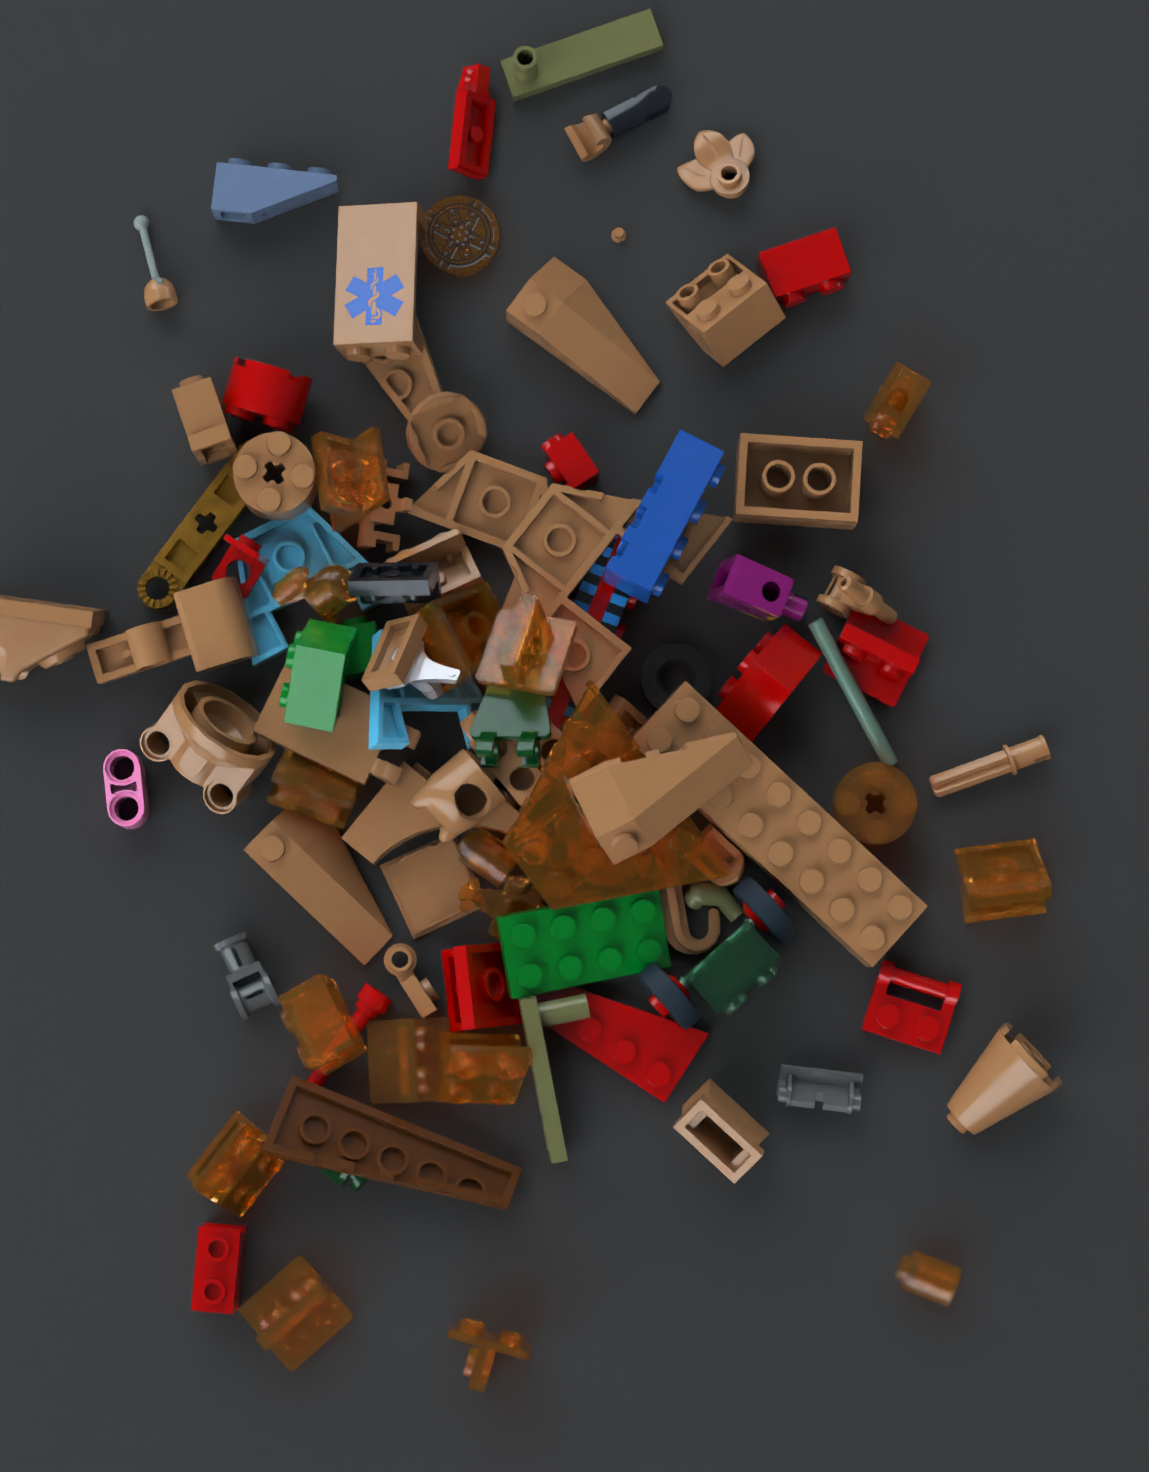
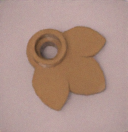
(716, 159)

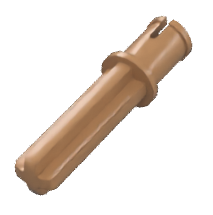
(990, 766)

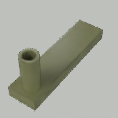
(581, 55)
(534, 1018)

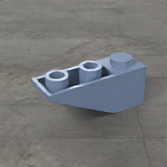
(259, 193)

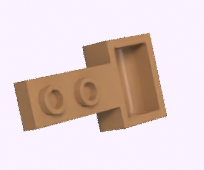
(209, 628)

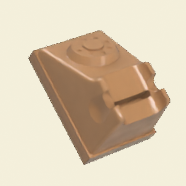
(42, 634)

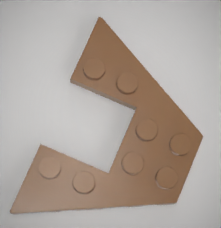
(559, 547)

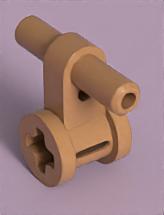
(849, 592)

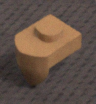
(728, 854)

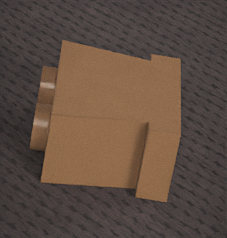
(204, 420)
(721, 1130)

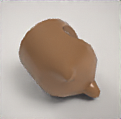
(458, 796)

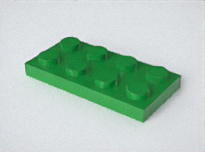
(581, 943)

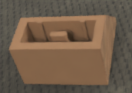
(726, 309)

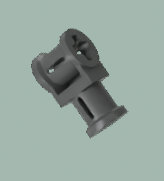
(248, 978)

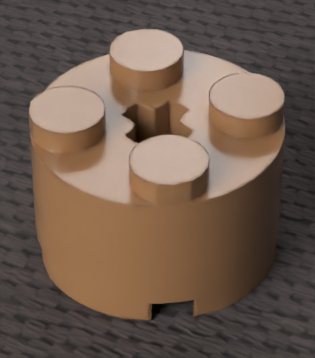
(286, 456)

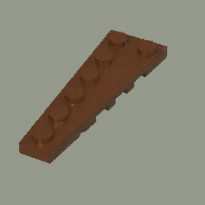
(358, 1140)

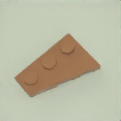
(407, 380)

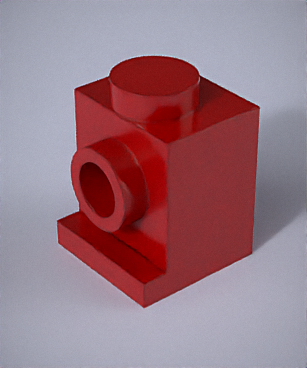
(569, 462)

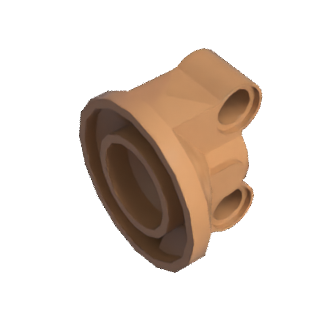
(211, 742)

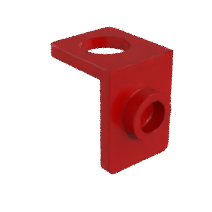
(247, 551)

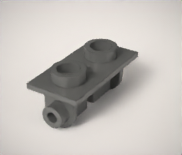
(805, 1085)

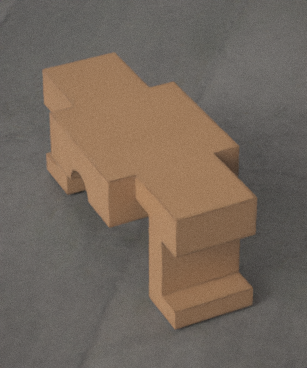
(367, 536)

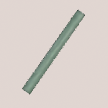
(852, 692)

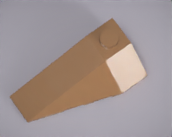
(575, 326)
(647, 797)
(323, 878)

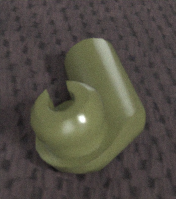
(713, 895)

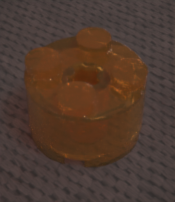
(896, 797)

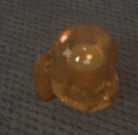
(324, 591)

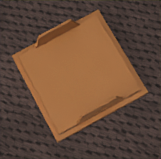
(428, 885)

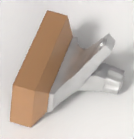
(402, 660)

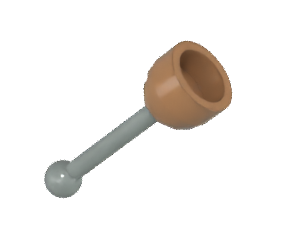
(159, 291)

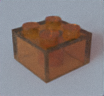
(460, 630)

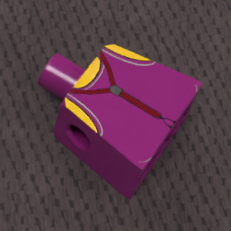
(740, 587)

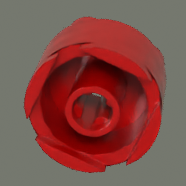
(266, 392)

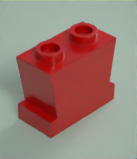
(218, 1268)

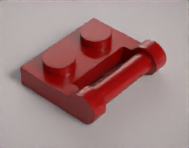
(906, 1020)

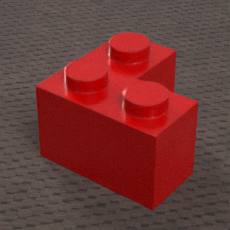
(766, 680)

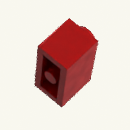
(805, 267)

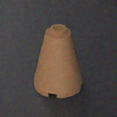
(1000, 1083)

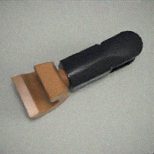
(593, 136)

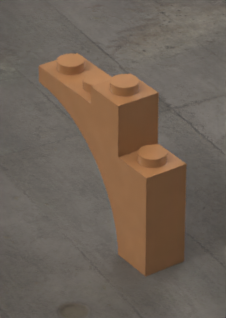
(393, 821)

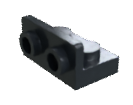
(395, 582)

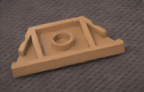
(481, 498)

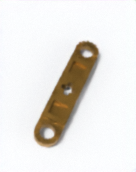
(189, 549)

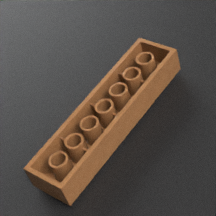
(792, 836)

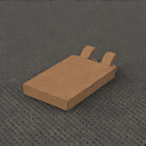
(341, 750)

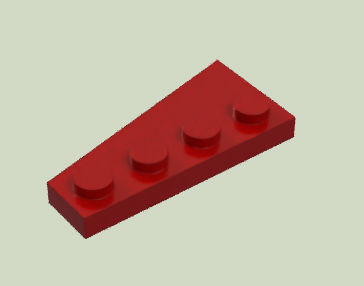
(631, 1041)

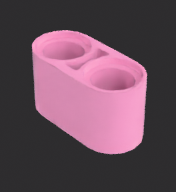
(131, 788)

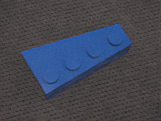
(664, 517)

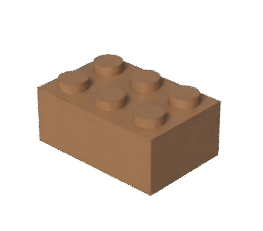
(797, 481)

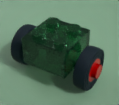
(730, 967)

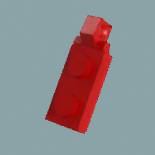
(472, 124)

